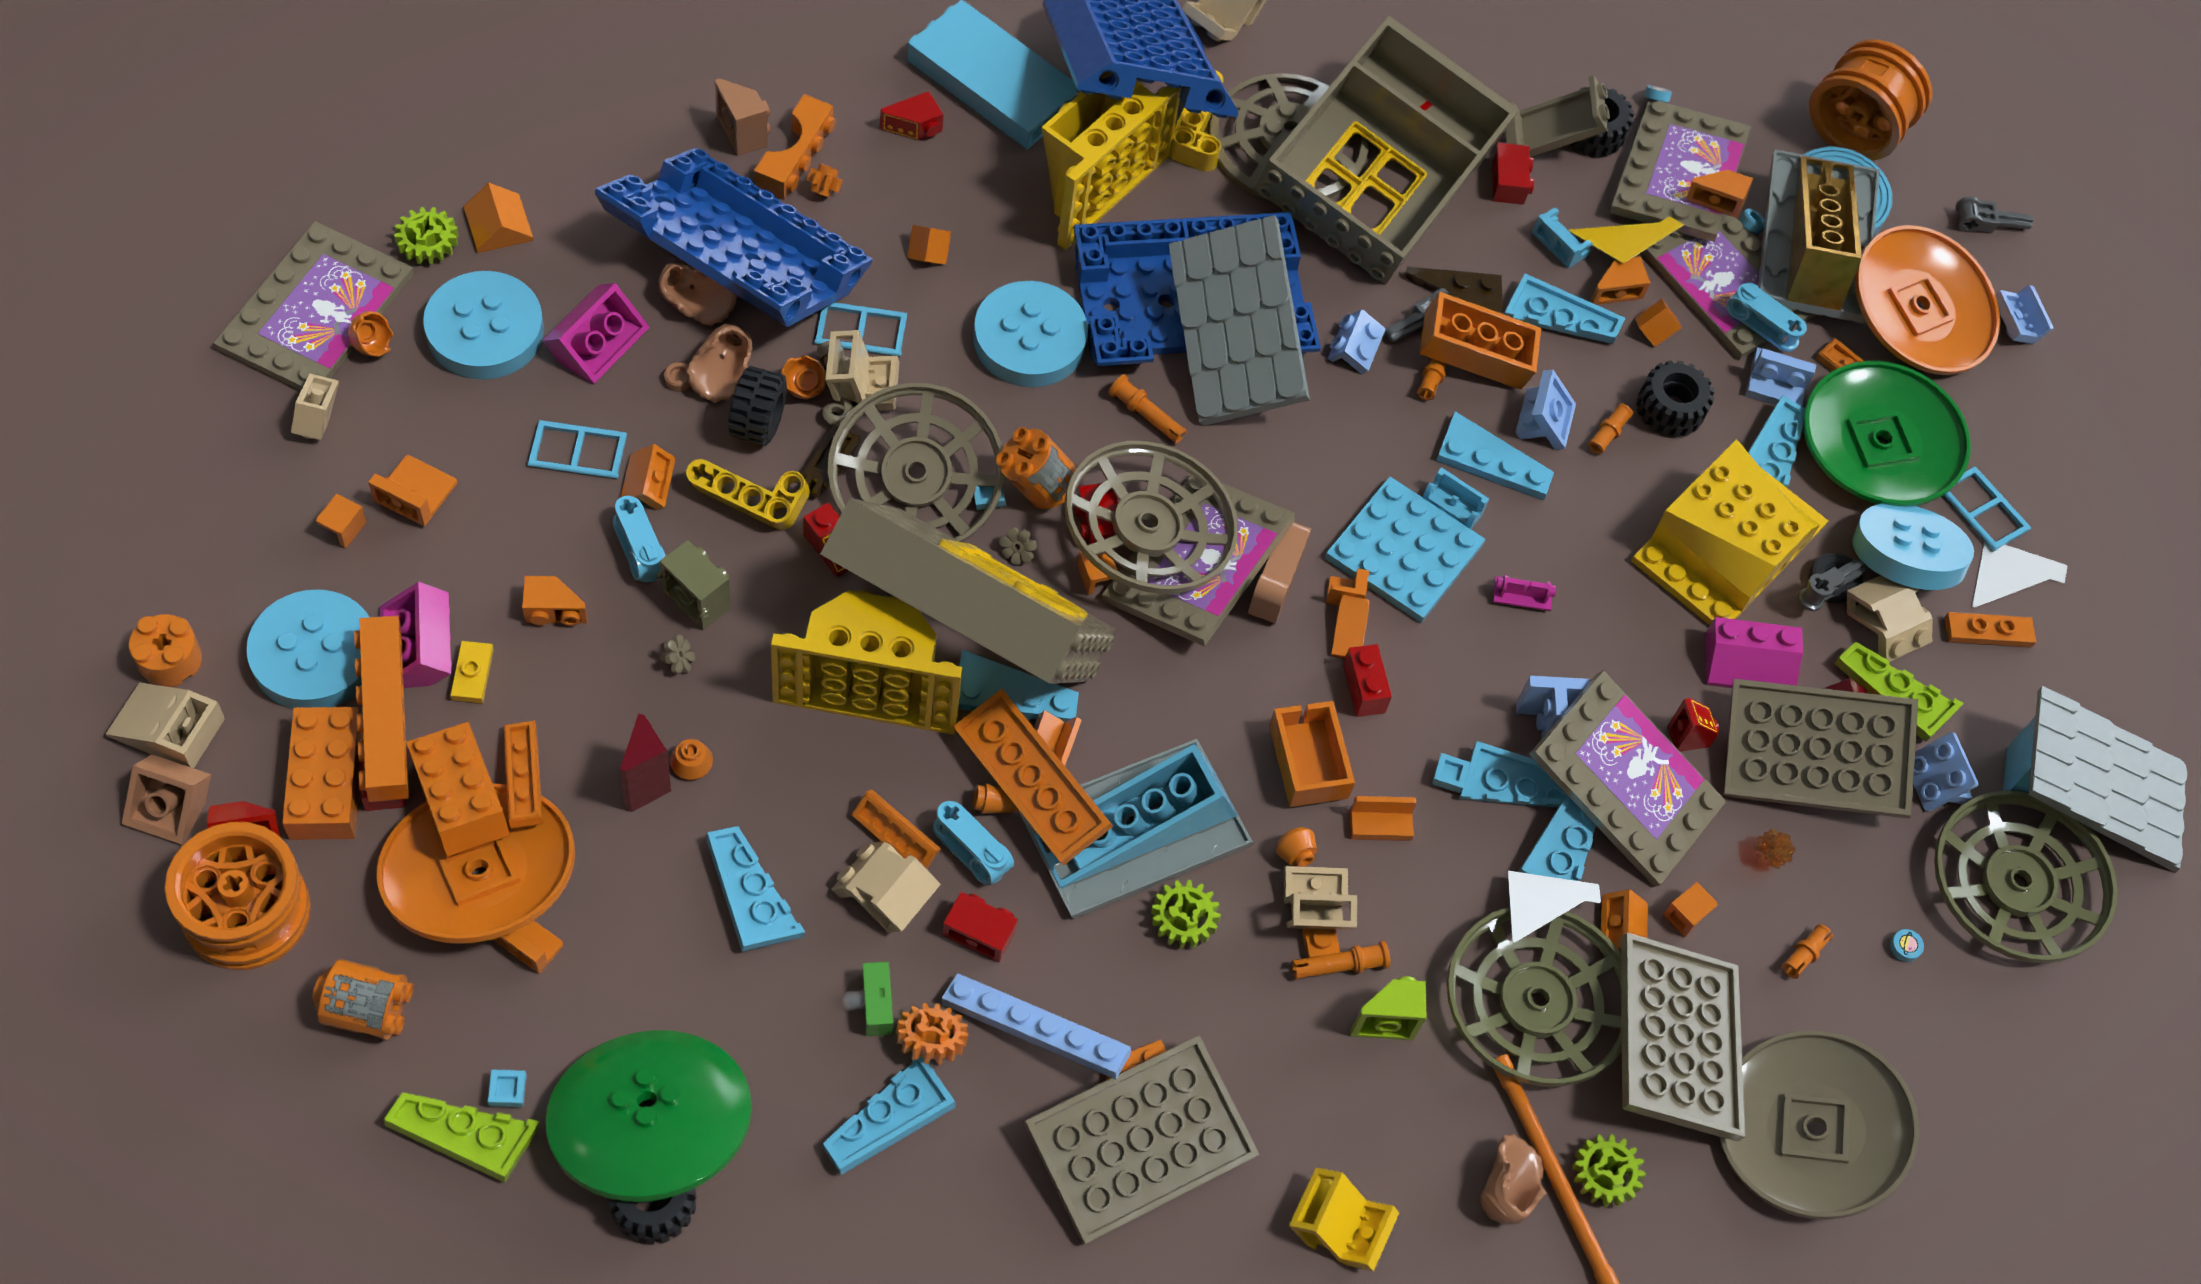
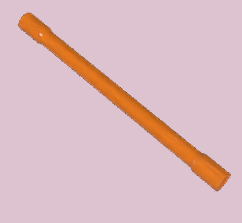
(1602, 1270)

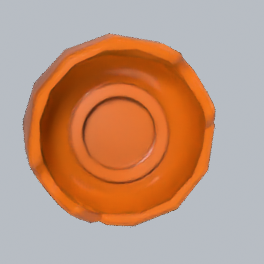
(370, 334)
(804, 377)

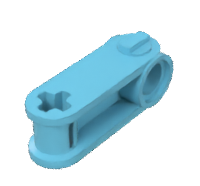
(1766, 316)
(637, 539)
(972, 843)

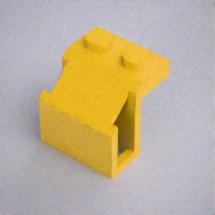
(1343, 1220)

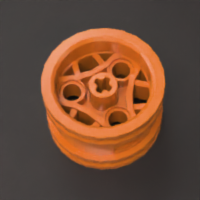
(1870, 98)
(238, 859)

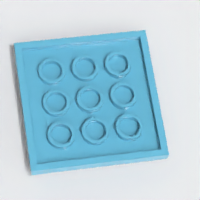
(1407, 547)

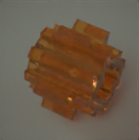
(1774, 848)

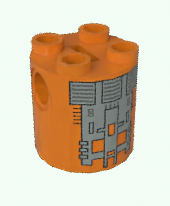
(1036, 467)
(362, 999)

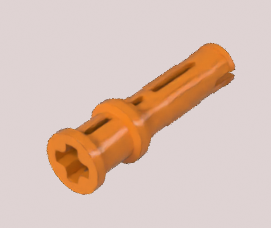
(1137, 401)
(1356, 959)

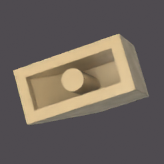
(314, 407)

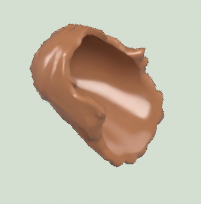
(695, 293)
(720, 363)
(1513, 1182)

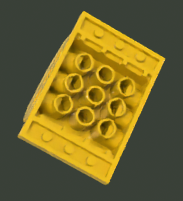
(1104, 150)
(1728, 537)
(868, 662)

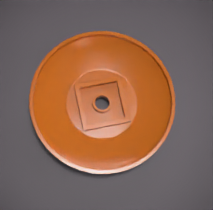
(1957, 297)
(448, 903)

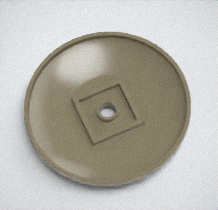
(1857, 1100)

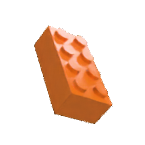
(1480, 340)
(322, 774)
(458, 788)

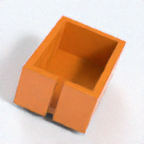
(1311, 754)

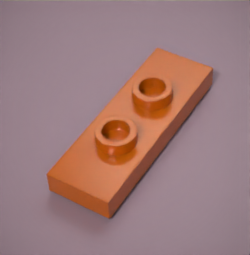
(1990, 629)
(894, 829)

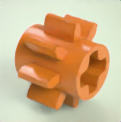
(824, 180)

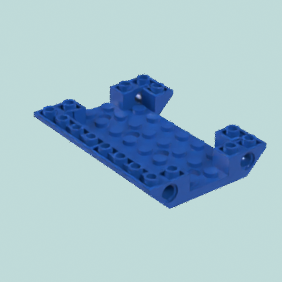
(1136, 41)
(738, 235)
(1133, 270)

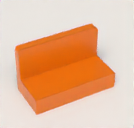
(649, 476)
(1057, 733)
(1382, 818)
(1623, 913)
(532, 945)

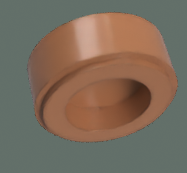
(676, 377)

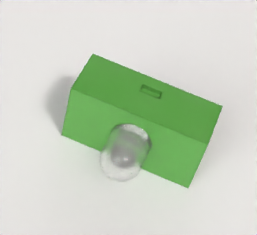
(873, 999)

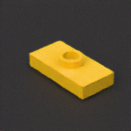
(472, 672)

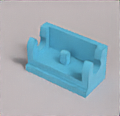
(1559, 239)
(1456, 498)

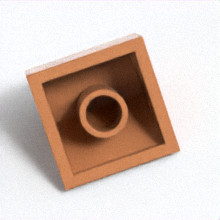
(742, 116)
(165, 798)

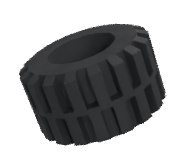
(1618, 127)
(1682, 382)
(757, 405)
(657, 1223)

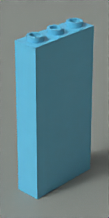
(991, 72)

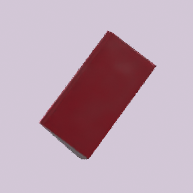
(644, 767)

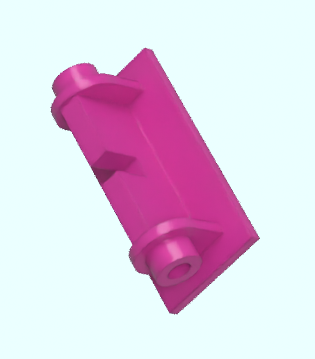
(1523, 593)

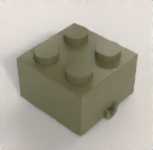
(695, 584)

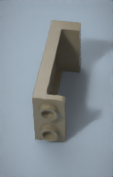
(1561, 120)

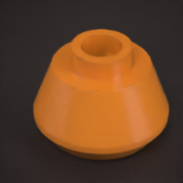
(691, 759)
(1297, 847)

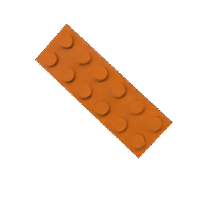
(1033, 777)

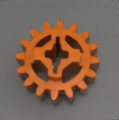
(932, 1033)

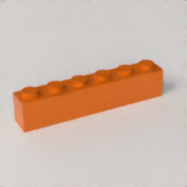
(383, 709)

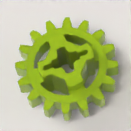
(428, 235)
(1193, 903)
(1604, 1183)

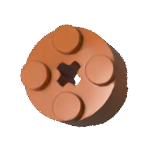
(165, 649)

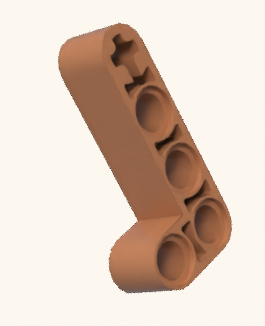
(1278, 574)

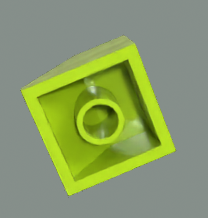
(1394, 1012)

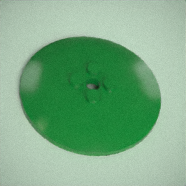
(1915, 415)
(648, 1151)

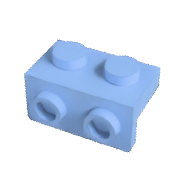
(2023, 315)
(1357, 340)

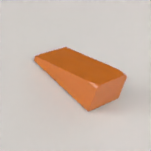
(1349, 624)

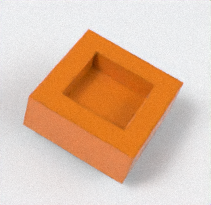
(1320, 942)

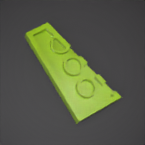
(1880, 678)
(470, 1136)

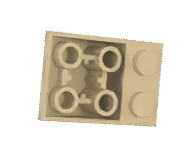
(168, 723)

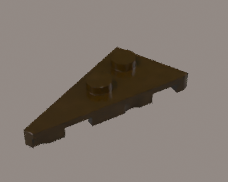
(1469, 286)

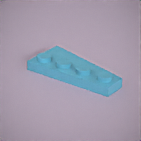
(1562, 312)
(1778, 440)
(1487, 456)
(1029, 693)
(1509, 779)
(1562, 845)
(750, 894)
(899, 1110)

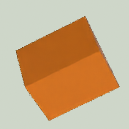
(497, 219)

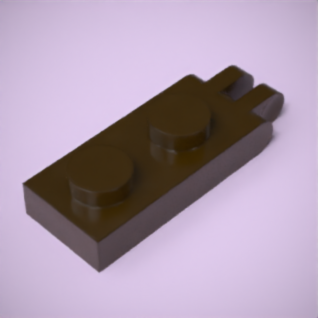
(817, 469)

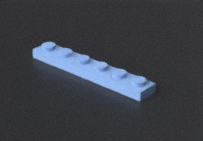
(1036, 1026)

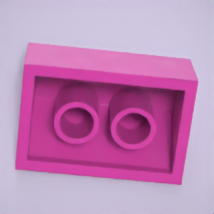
(596, 332)
(424, 633)
(1752, 652)

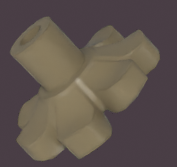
(1018, 546)
(678, 654)

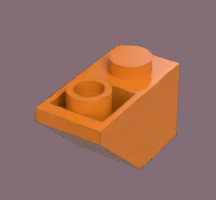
(551, 601)

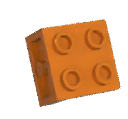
(413, 489)

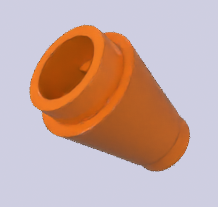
(992, 800)

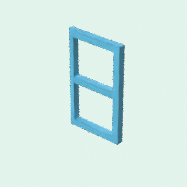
(864, 311)
(581, 431)
(1998, 499)

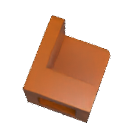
(929, 244)
(1658, 322)
(342, 518)
(1090, 574)
(1342, 586)
(1690, 909)

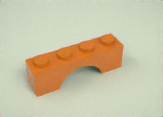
(781, 170)

